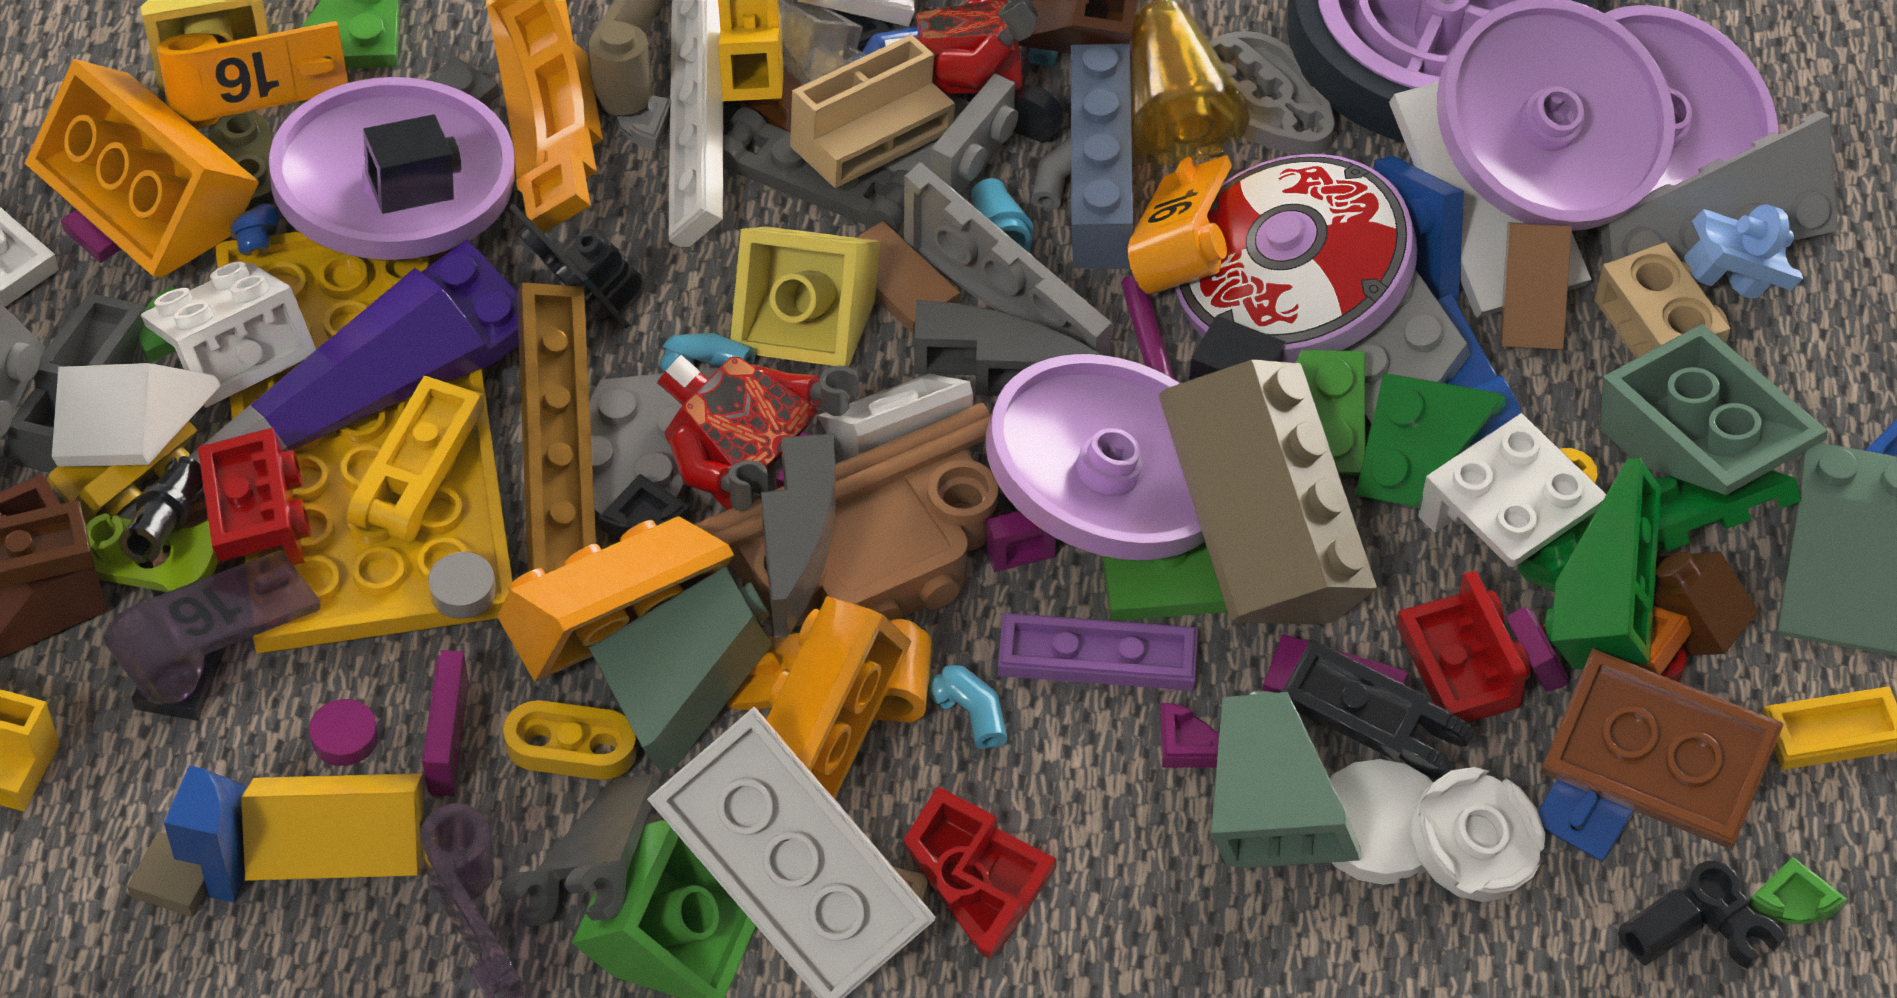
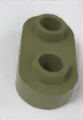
(247, 149)

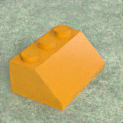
(600, 591)
(835, 686)

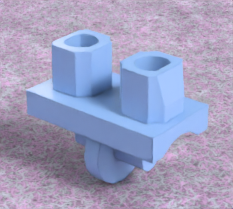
(1747, 248)

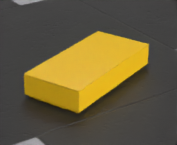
(1835, 727)

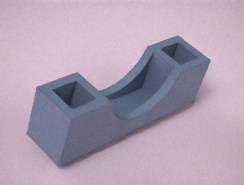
(1101, 156)

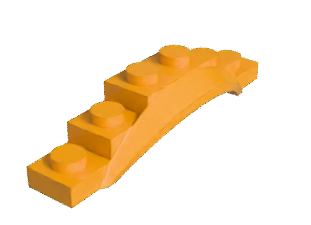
(547, 106)

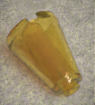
(1180, 88)

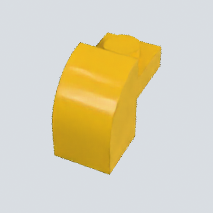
(750, 50)

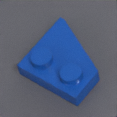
(1436, 219)

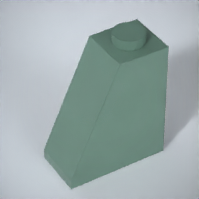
(684, 662)
(1273, 789)

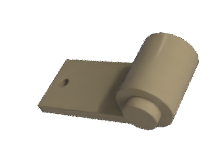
(622, 57)

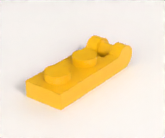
(415, 458)

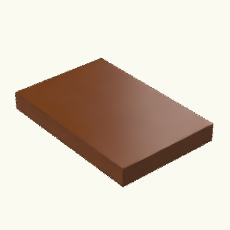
(1662, 748)

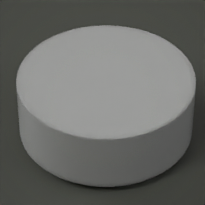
(462, 585)

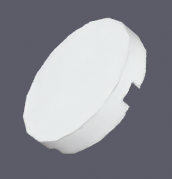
(1380, 807)
(1477, 834)

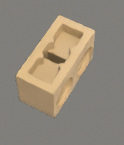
(1655, 299)

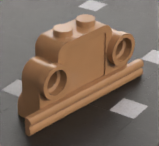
(898, 522)

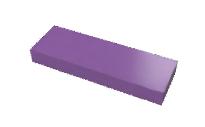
(1098, 651)

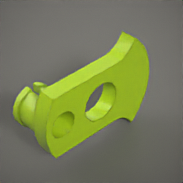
(188, 561)

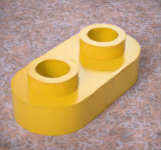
(572, 736)

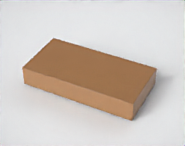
(906, 277)
(1535, 285)

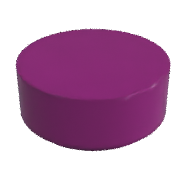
(343, 732)

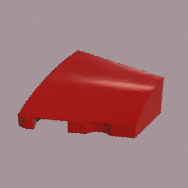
(977, 868)

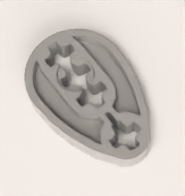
(1277, 71)

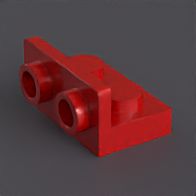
(252, 496)

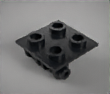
(589, 263)

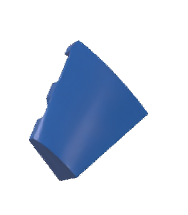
(208, 830)

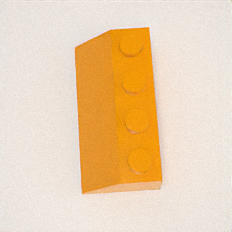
(138, 169)

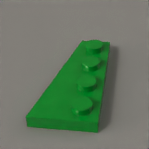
(1681, 510)

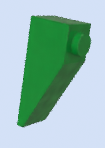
(1610, 578)

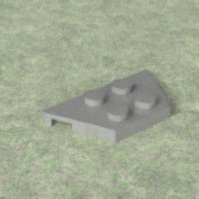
(1412, 343)
(629, 437)

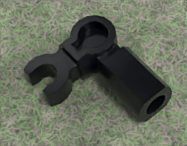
(1708, 896)

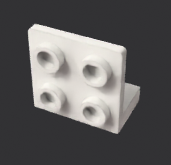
(233, 327)
(1510, 491)

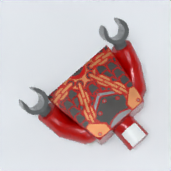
(975, 42)
(737, 419)

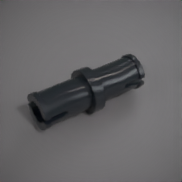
(162, 510)

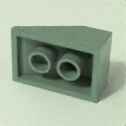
(1703, 414)
(1842, 551)

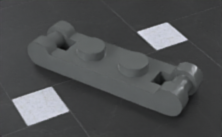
(788, 172)

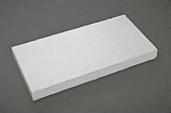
(1483, 224)
(791, 857)

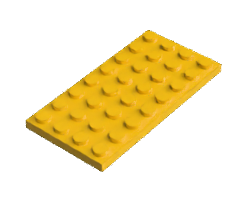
(361, 574)

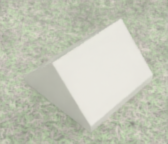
(123, 411)
(896, 412)

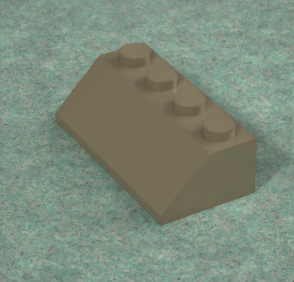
(1268, 494)

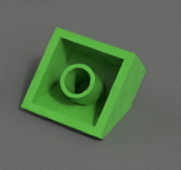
(675, 924)

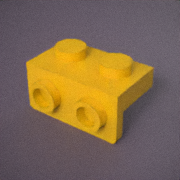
(114, 487)

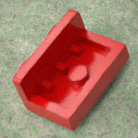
(1466, 652)

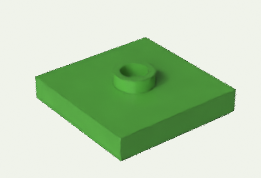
(1162, 586)

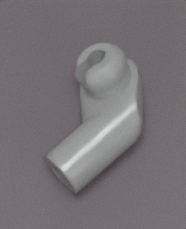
(1051, 176)

